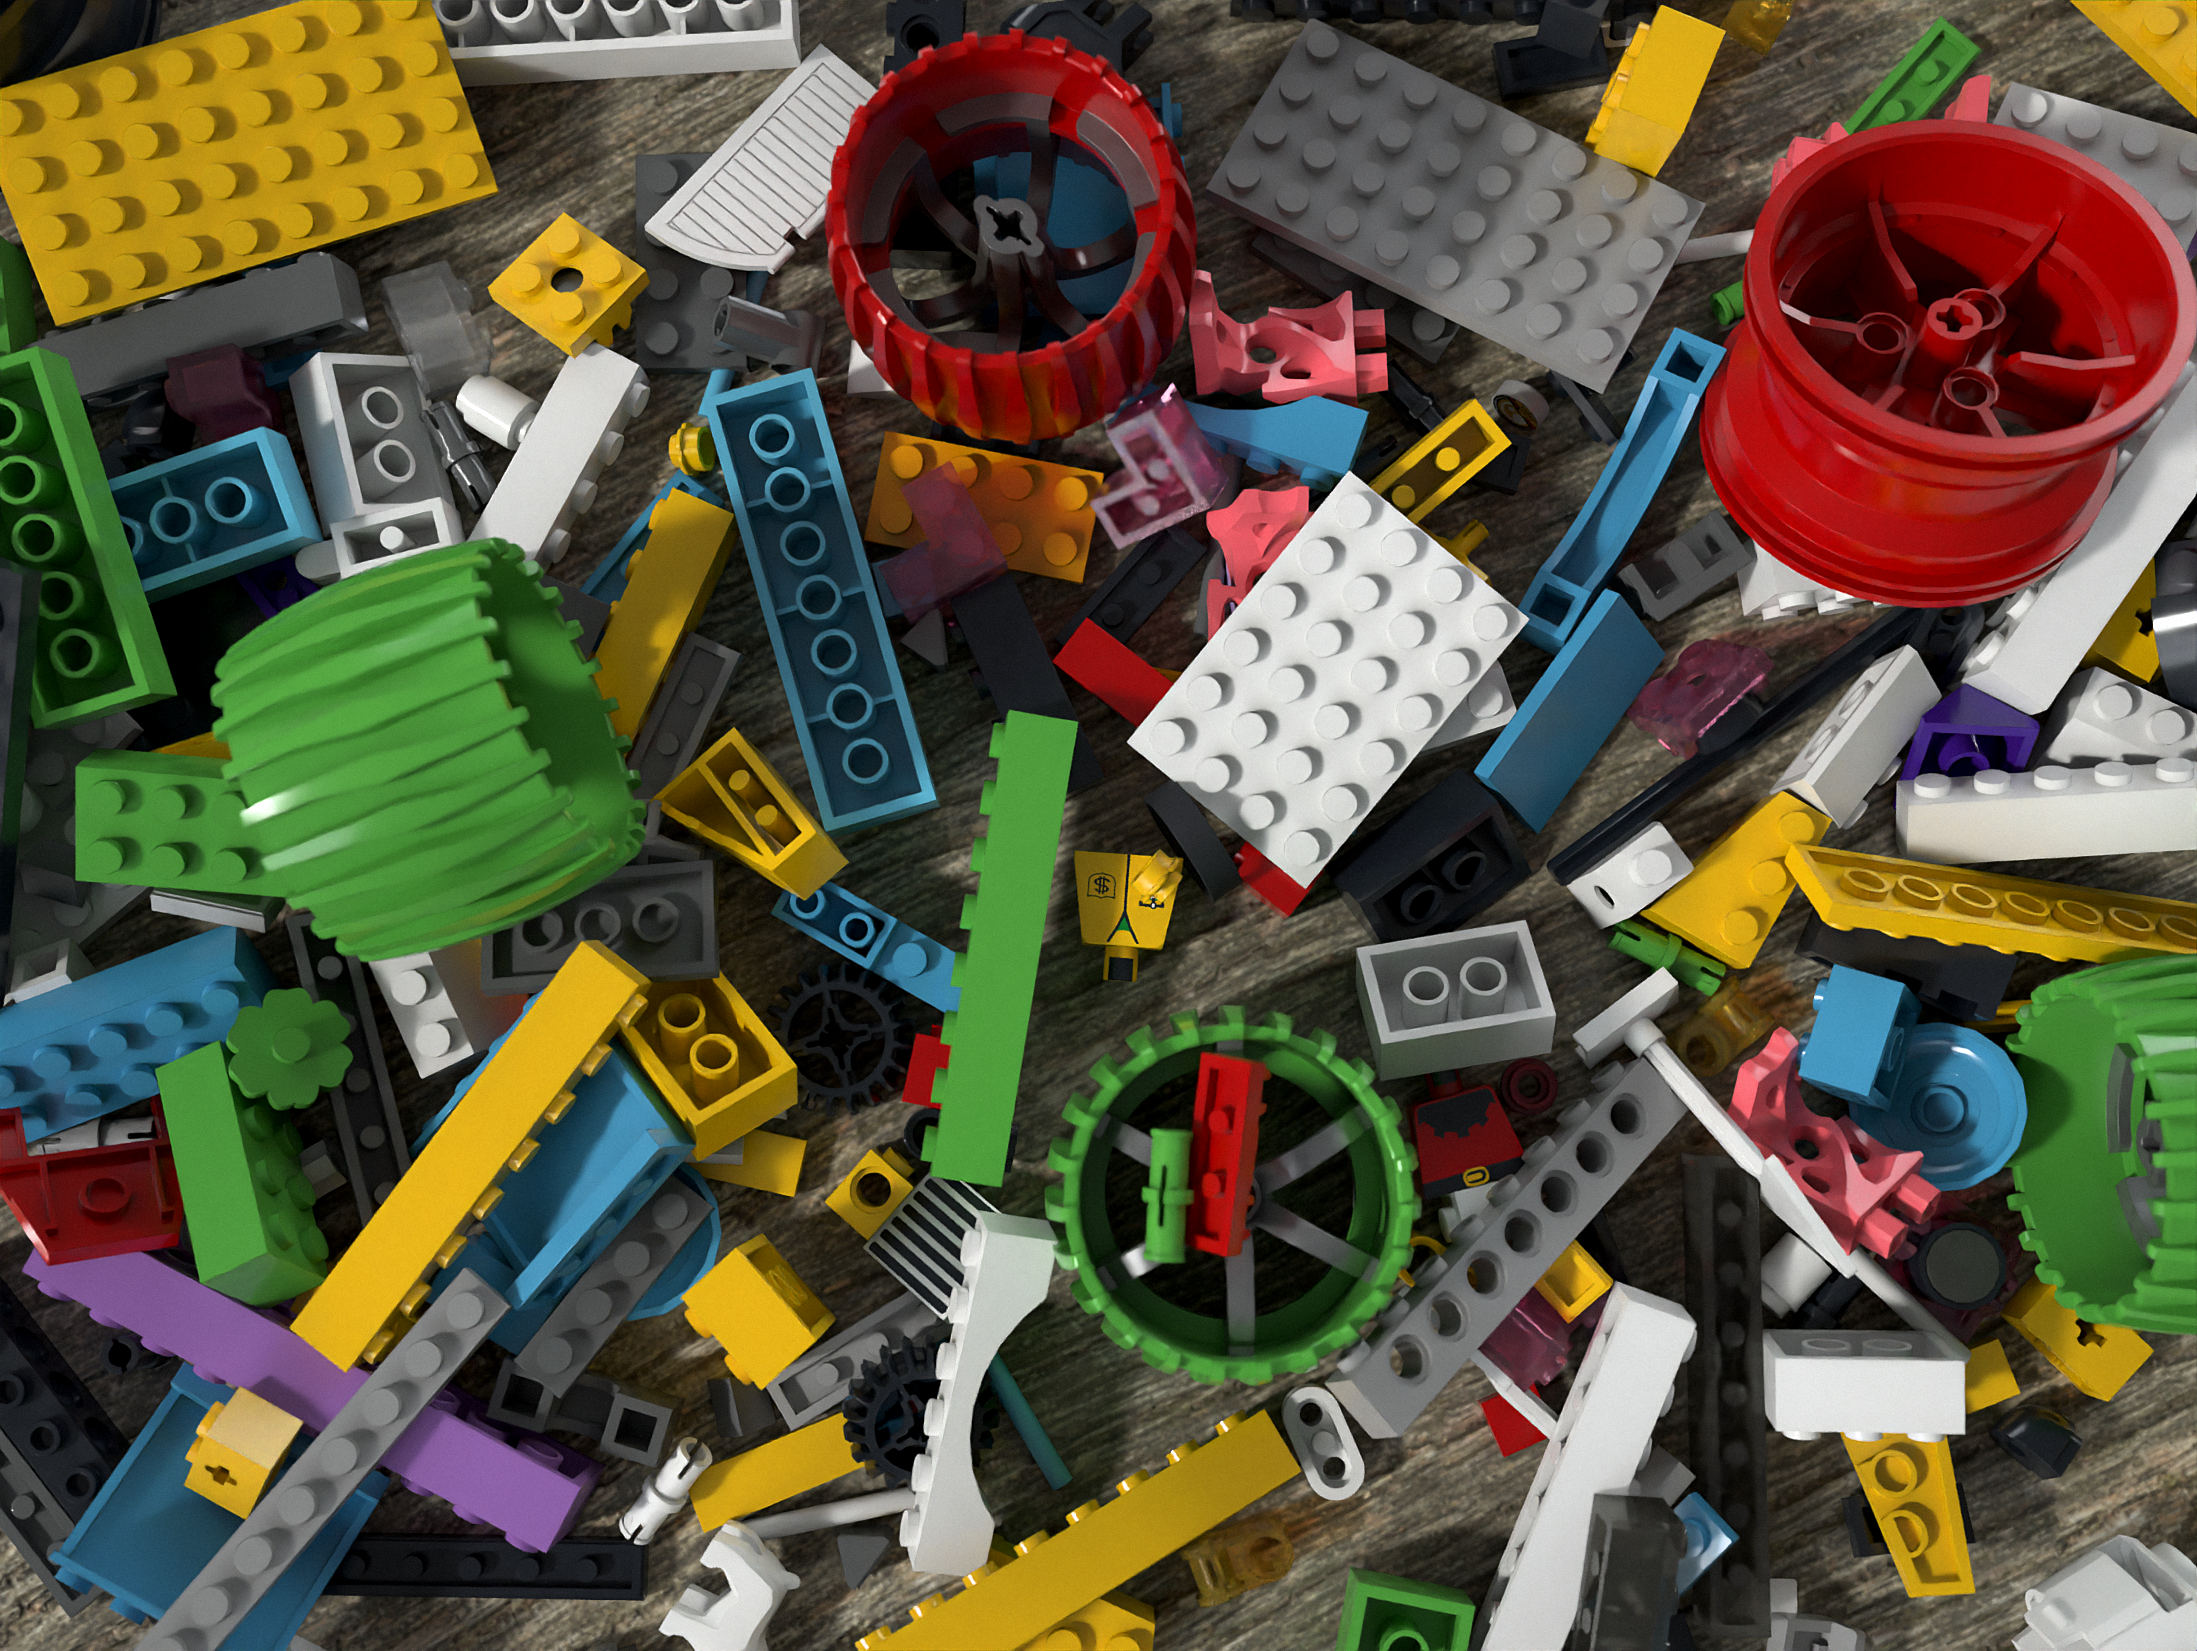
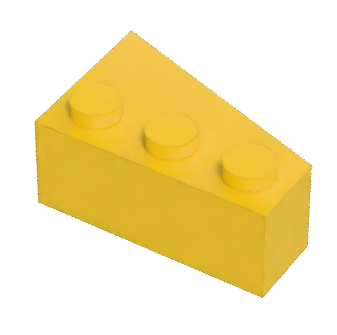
(752, 816)
(1739, 882)
(1107, 1624)

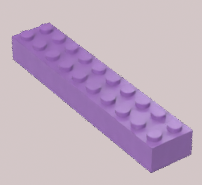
(479, 1464)

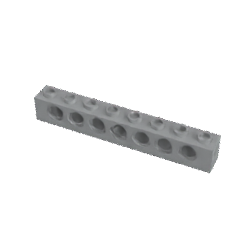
(1365, 1378)

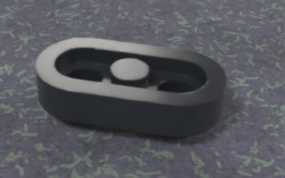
(1945, 637)

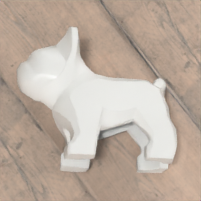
(743, 1611)

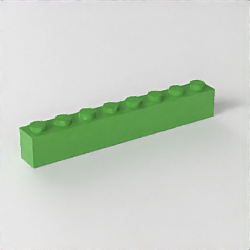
(1002, 948)

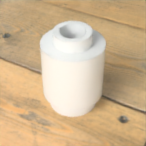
(497, 410)
(1791, 1274)

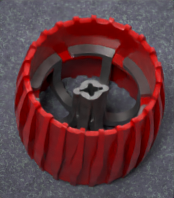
(987, 102)

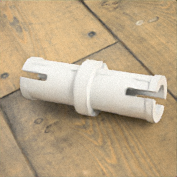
(665, 1491)

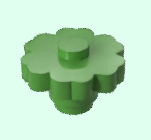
(289, 1049)

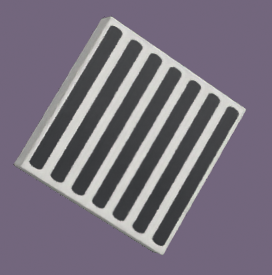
(926, 1237)

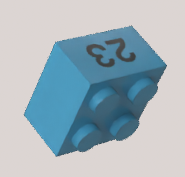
(1858, 1037)

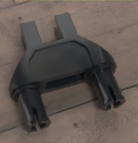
(1082, 25)

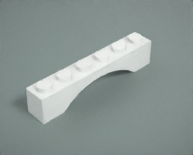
(1004, 1280)

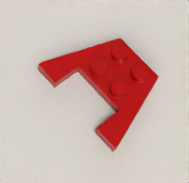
(95, 1197)

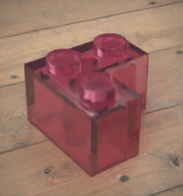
(223, 393)
(1166, 472)
(956, 551)
(1534, 1339)

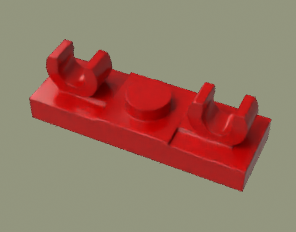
(1223, 1152)

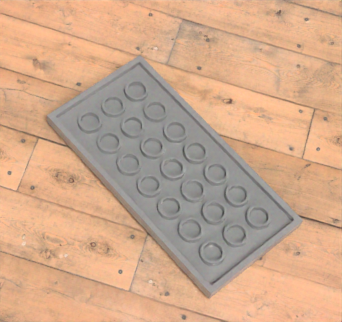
(1456, 204)

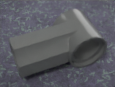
(784, 338)

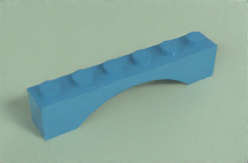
(1305, 438)
(1624, 493)

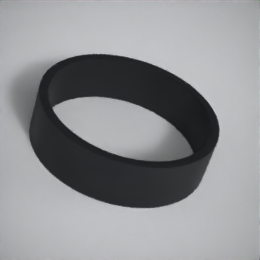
(1193, 840)

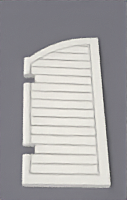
(767, 173)

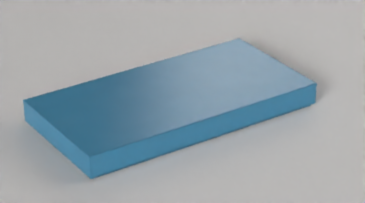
(1570, 711)

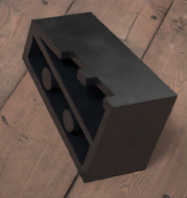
(1948, 980)

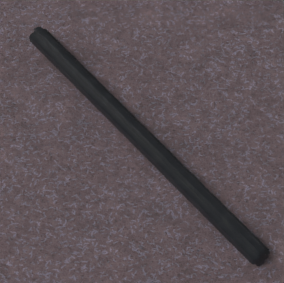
(1703, 768)

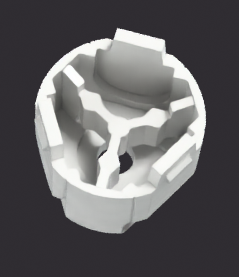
(2115, 1601)

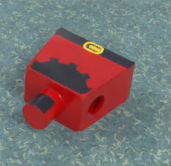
(1460, 1136)

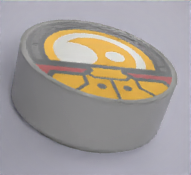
(1520, 405)

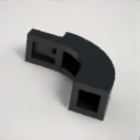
(2176, 619)

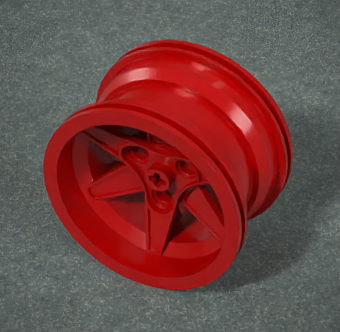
(1879, 440)

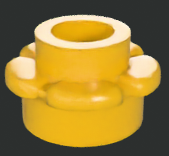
(692, 449)
(1157, 877)

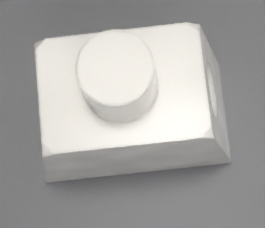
(1631, 876)

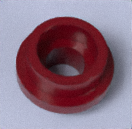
(1546, 1086)

